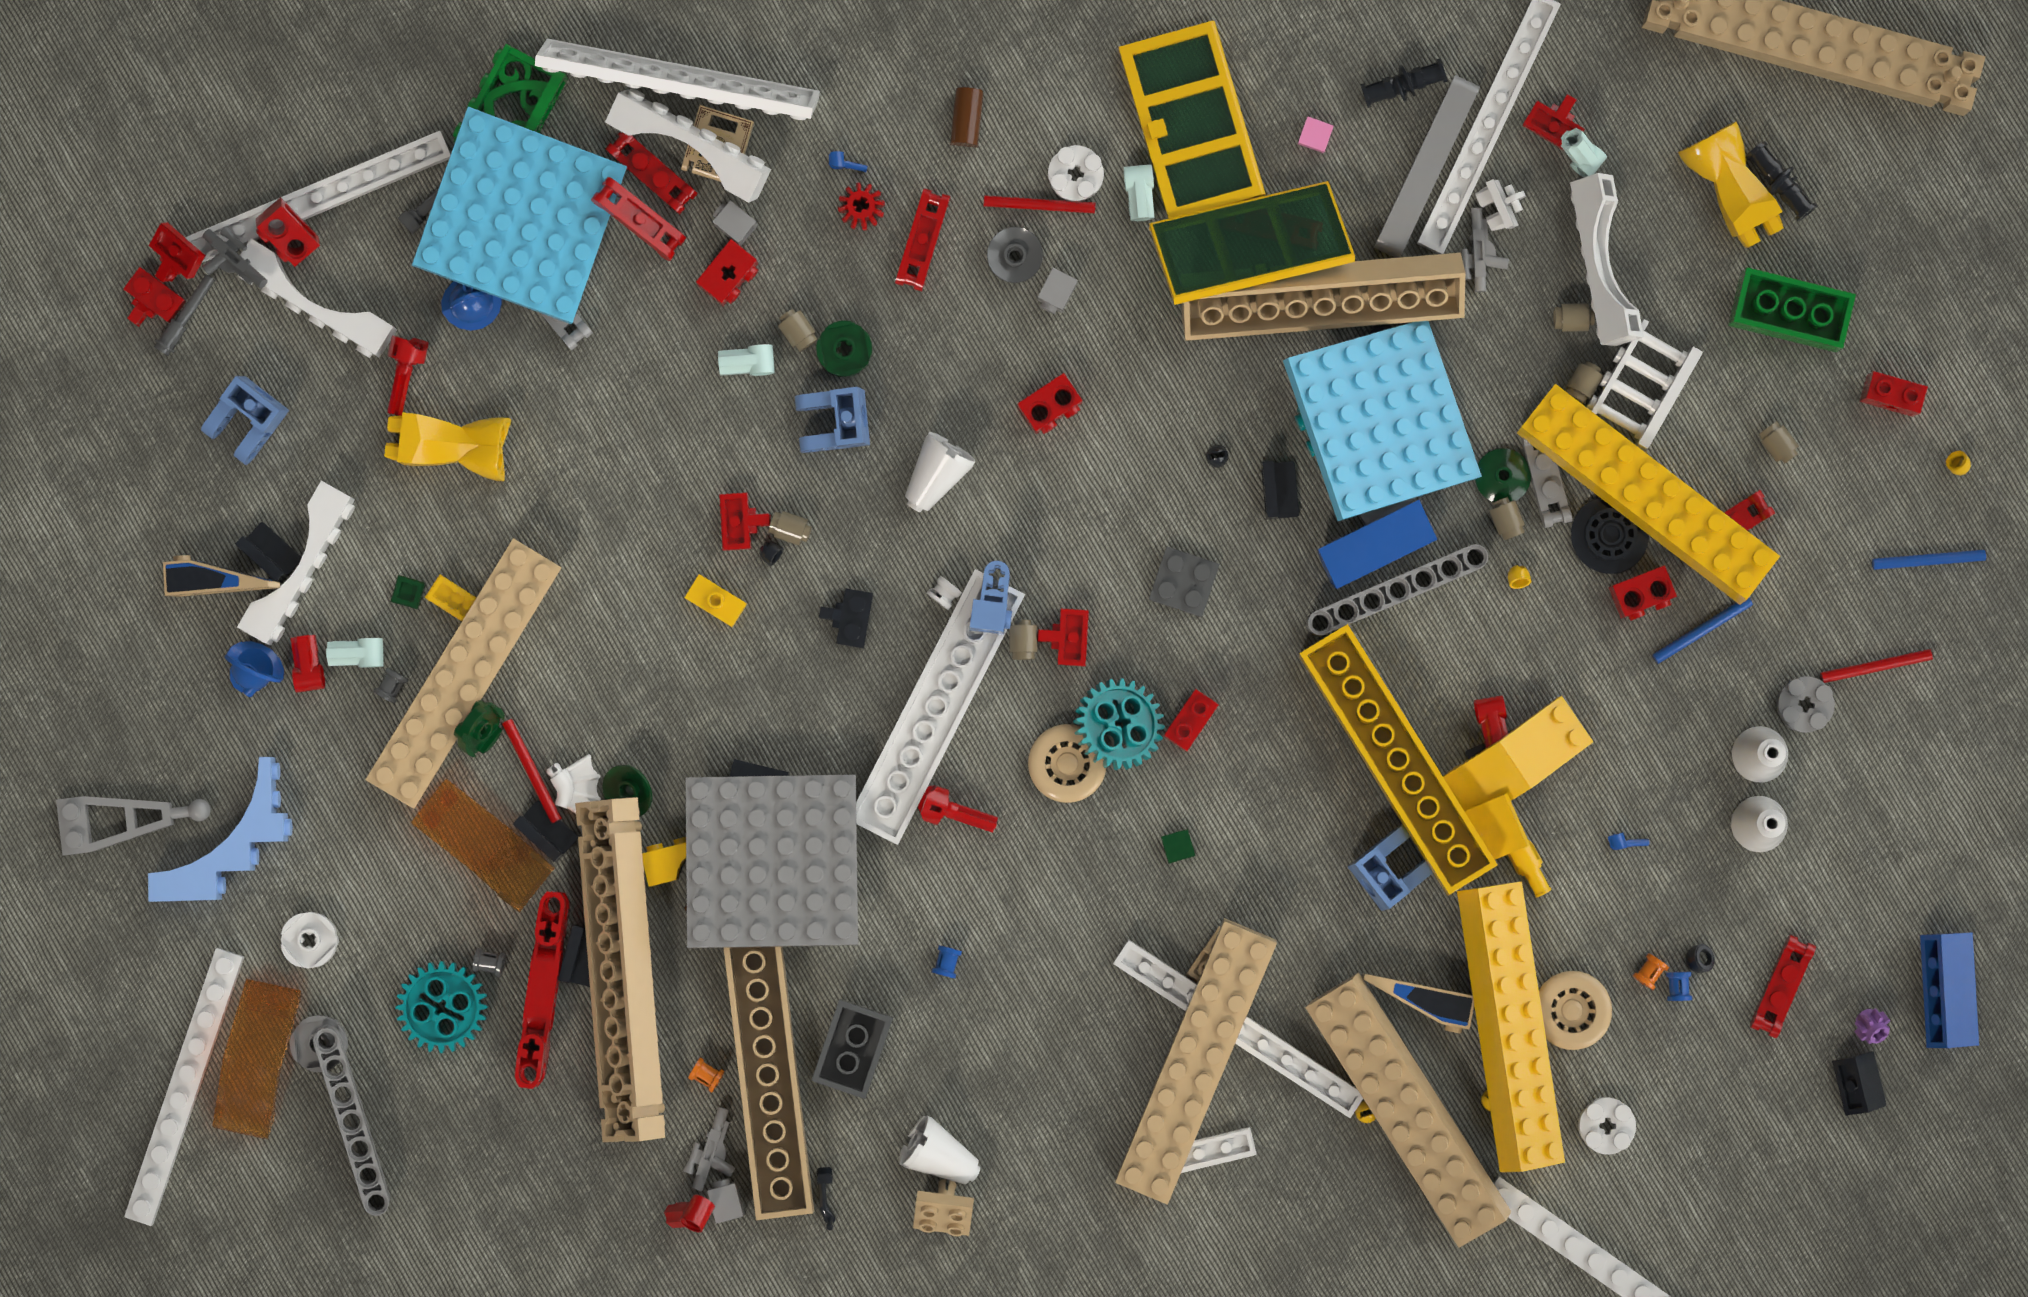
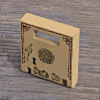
(703, 121)

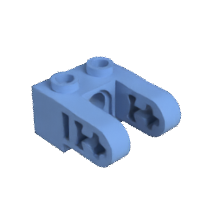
(256, 405)
(849, 414)
(991, 610)
(1377, 876)

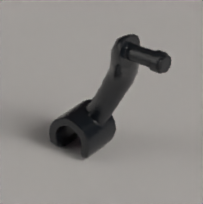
(824, 1177)

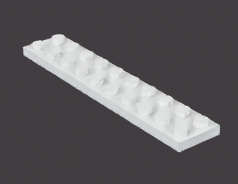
(677, 78)
(930, 718)

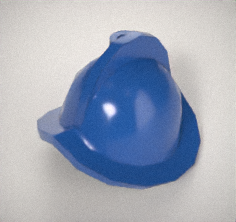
(469, 307)
(253, 667)

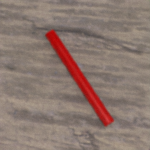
(1039, 204)
(1876, 666)
(531, 771)

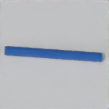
(1928, 559)
(1701, 630)

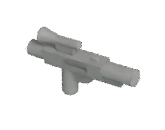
(1483, 252)
(713, 1154)

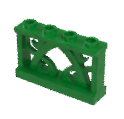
(545, 91)

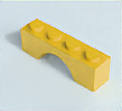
(662, 863)

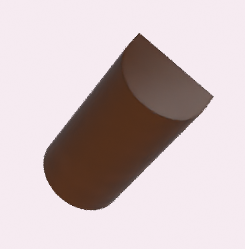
(966, 117)

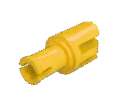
(1528, 864)

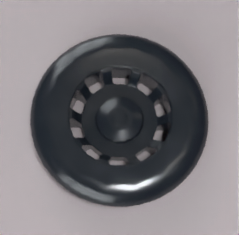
(1609, 535)

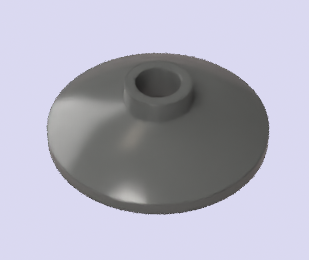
(1015, 240)

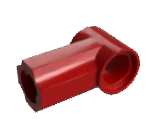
(307, 670)
(1491, 716)
(690, 1214)

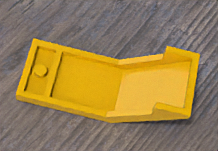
(1520, 757)

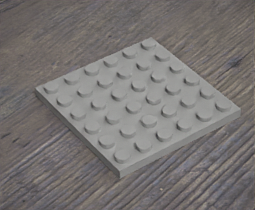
(771, 861)

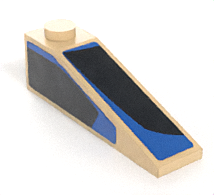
(193, 578)
(1440, 1005)

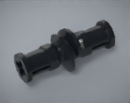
(1404, 82)
(1780, 181)

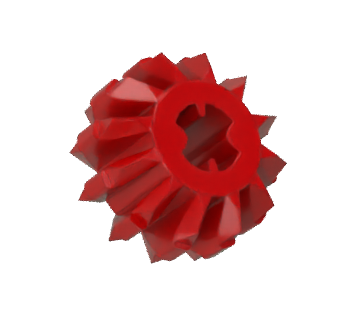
(857, 198)

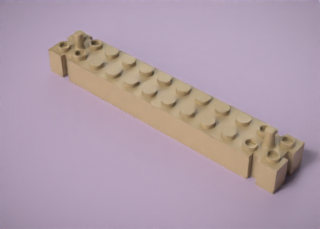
(1826, 47)
(620, 970)

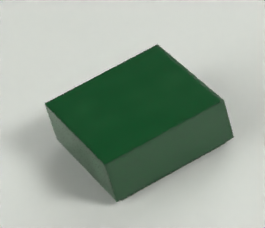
(408, 592)
(1178, 846)

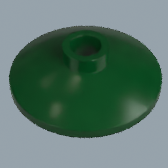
(1492, 486)
(621, 779)

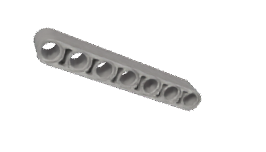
(1427, 167)
(1408, 582)
(352, 1134)

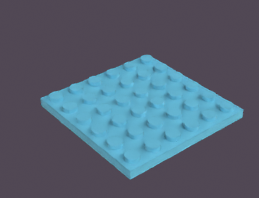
(517, 216)
(1382, 419)

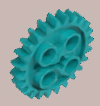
(1094, 727)
(429, 1030)

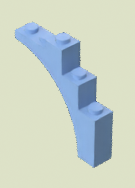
(237, 853)

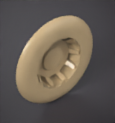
(1065, 763)
(1573, 1010)

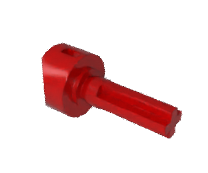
(407, 355)
(936, 805)

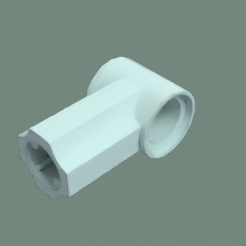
(1584, 155)
(1139, 186)
(756, 360)
(364, 653)

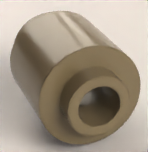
(1573, 317)
(797, 330)
(1584, 382)
(1779, 442)
(1507, 518)
(790, 528)
(1023, 640)

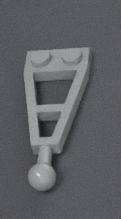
(75, 821)

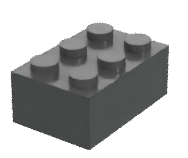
(852, 1048)

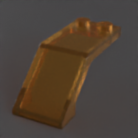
(483, 844)
(255, 1058)

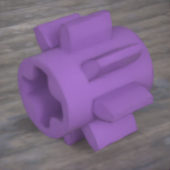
(1872, 1026)

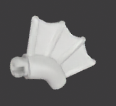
(574, 783)

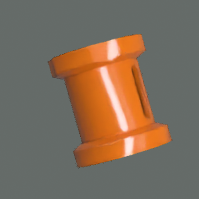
(1650, 971)
(706, 1075)

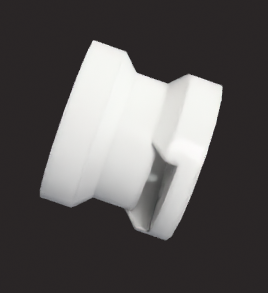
(944, 592)

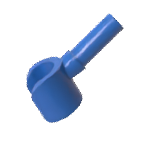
(836, 161)
(1618, 842)

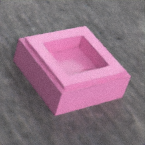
(1315, 134)

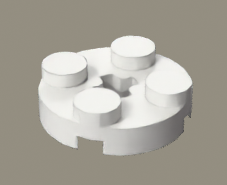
(1062, 182)
(309, 956)
(1595, 1137)

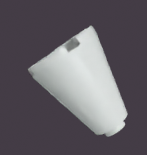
(936, 471)
(1751, 754)
(1759, 824)
(938, 1153)

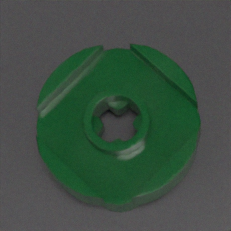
(853, 336)
(480, 728)

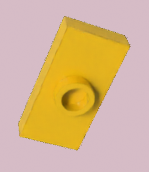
(450, 597)
(715, 600)

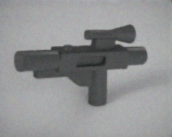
(229, 259)

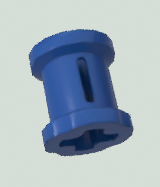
(946, 962)
(1675, 980)

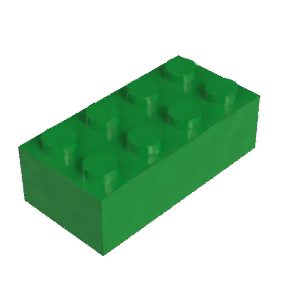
(1791, 309)

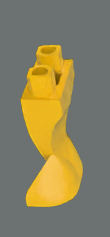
(1738, 191)
(438, 442)

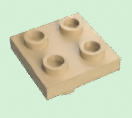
(943, 1211)

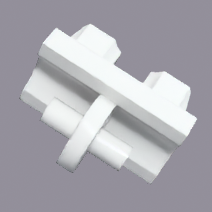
(1494, 194)

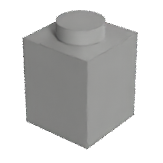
(734, 222)
(1057, 291)
(726, 1200)

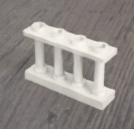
(1656, 408)

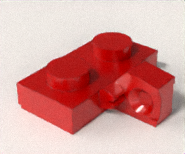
(1553, 121)
(176, 254)
(151, 298)
(739, 521)
(1068, 637)

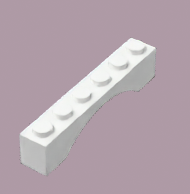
(738, 172)
(1594, 207)
(362, 328)
(326, 512)

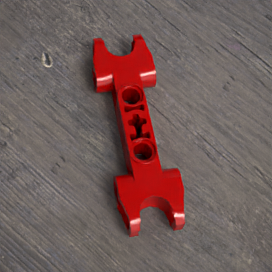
(542, 989)

